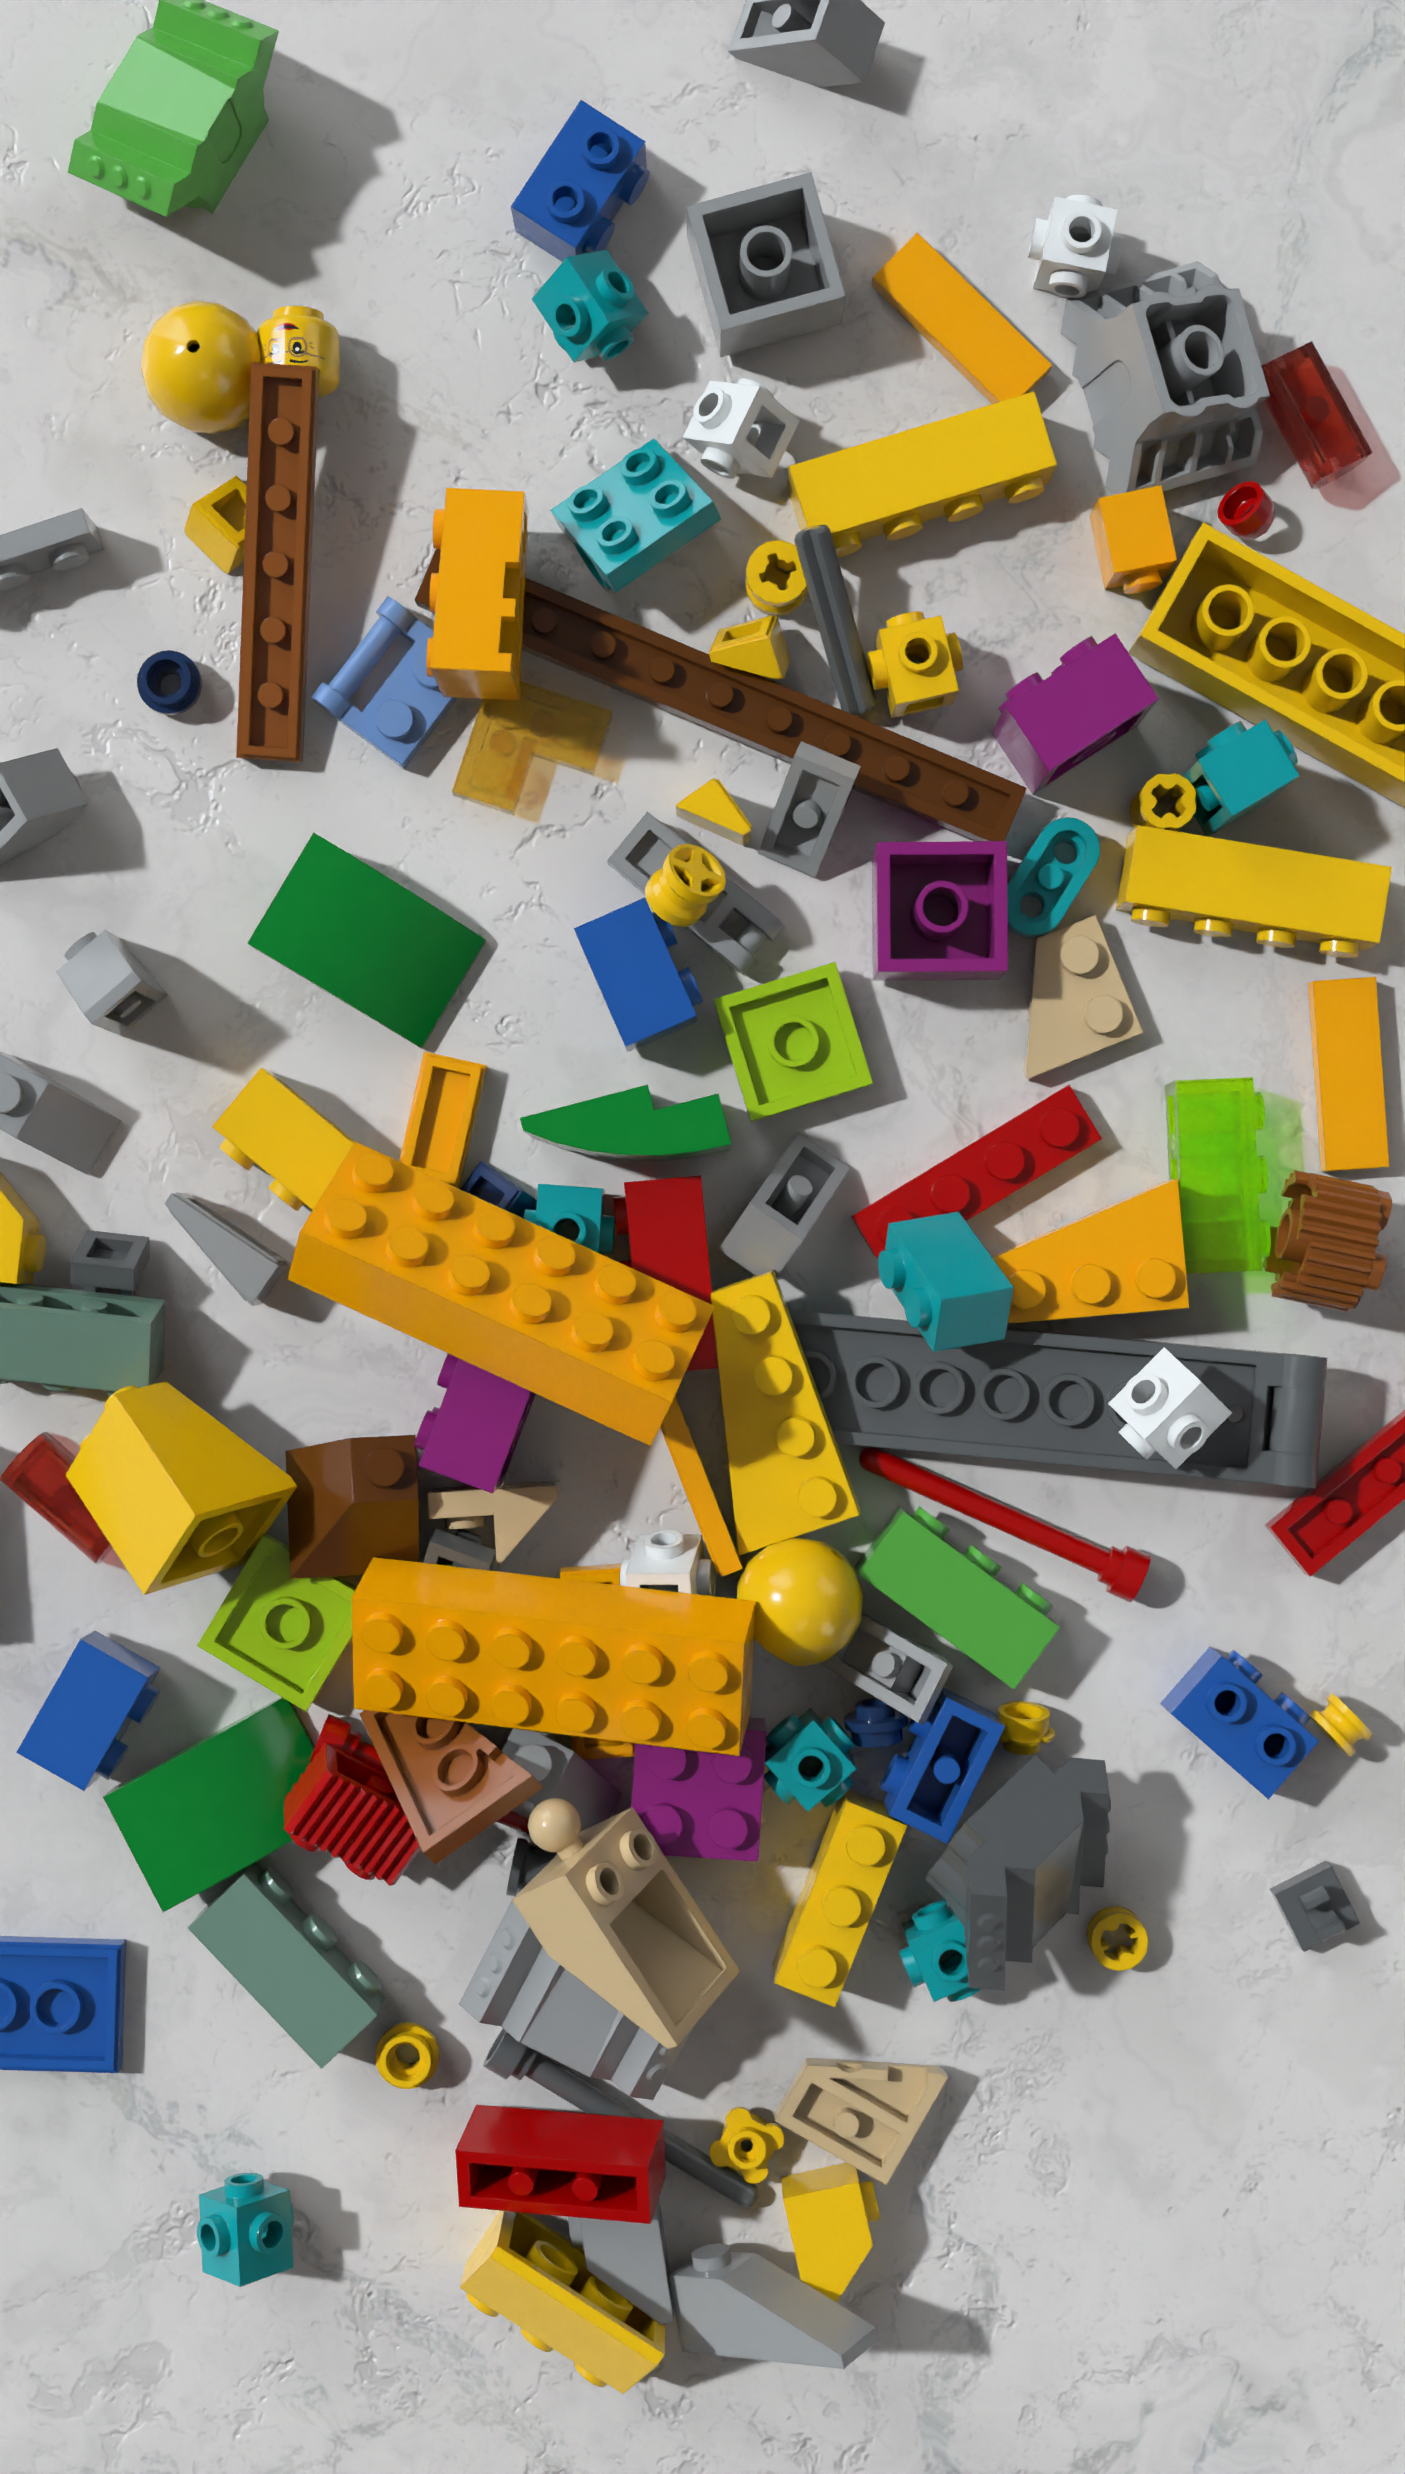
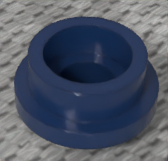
(156, 669)
(875, 1724)

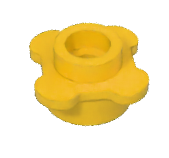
(743, 2126)

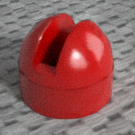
(1246, 510)

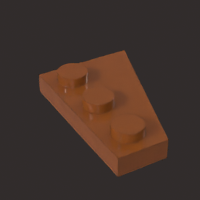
(446, 1778)

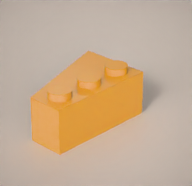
(479, 594)
(1103, 1263)

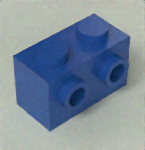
(581, 185)
(638, 974)
(90, 1711)
(1239, 1721)
(941, 1765)

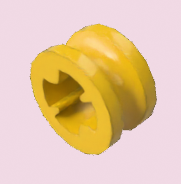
(1341, 1725)
(1124, 1956)

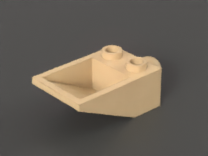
(623, 1921)

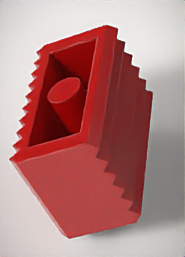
(352, 1815)

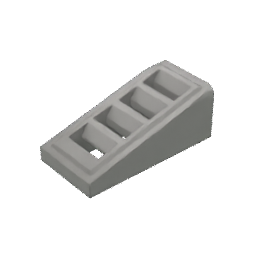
(237, 1255)

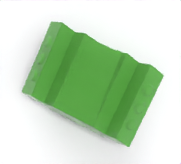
(180, 109)

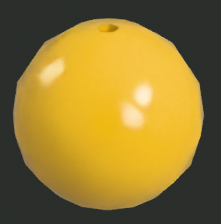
(202, 388)
(803, 1600)

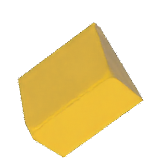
(218, 524)
(753, 647)
(715, 811)

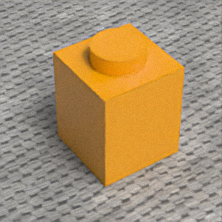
(1133, 539)

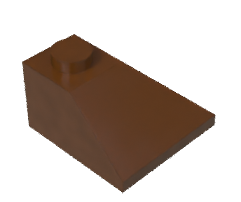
(352, 1505)

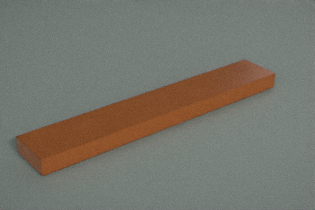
(277, 561)

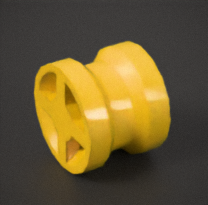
(780, 591)
(685, 885)

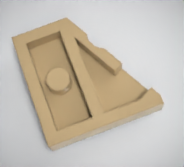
(1075, 999)
(861, 2109)

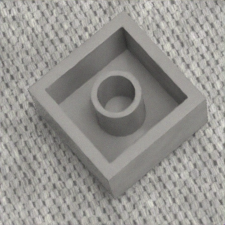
(765, 264)

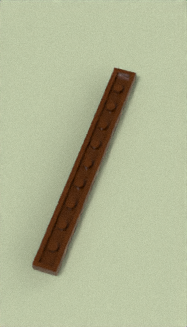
(759, 711)

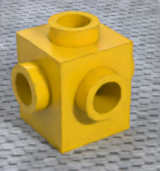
(911, 685)

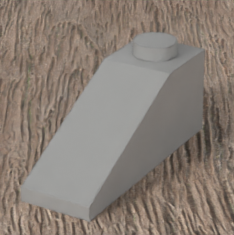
(758, 2311)

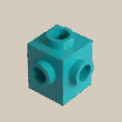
(590, 306)
(579, 1204)
(805, 1737)
(929, 1935)
(245, 2229)

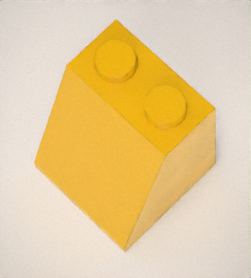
(175, 1487)

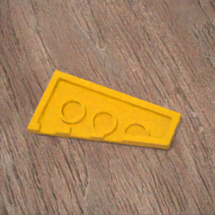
(777, 1433)

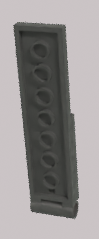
(1050, 1395)

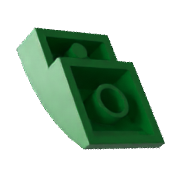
(367, 940)
(632, 1130)
(213, 1803)

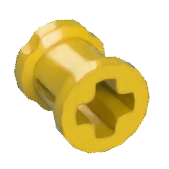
(1174, 787)

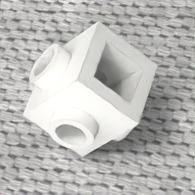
(1075, 246)
(740, 429)
(1168, 1410)
(669, 1563)

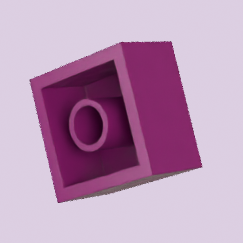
(1073, 712)
(939, 910)
(475, 1425)
(703, 1800)

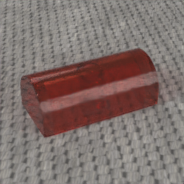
(1313, 416)
(41, 1482)

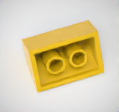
(560, 2305)

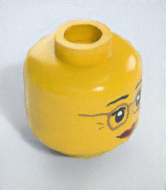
(304, 339)

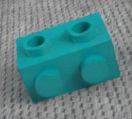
(1240, 773)
(946, 1281)

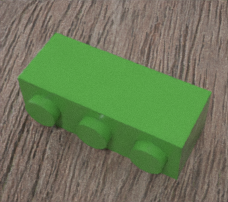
(958, 1594)

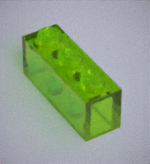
(1218, 1172)

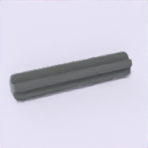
(835, 619)

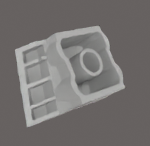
(1168, 378)
(560, 2015)

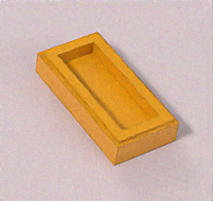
(443, 1117)

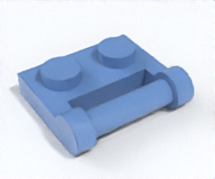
(406, 704)

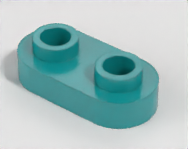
(1049, 879)

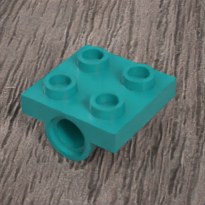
(634, 515)

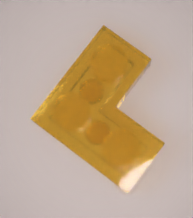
(515, 731)

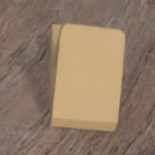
(514, 1509)

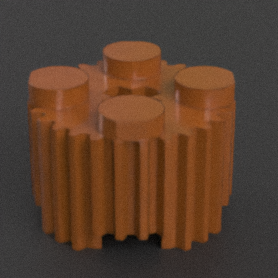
(1328, 1241)

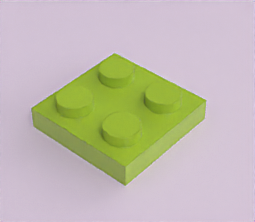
(793, 1042)
(282, 1628)

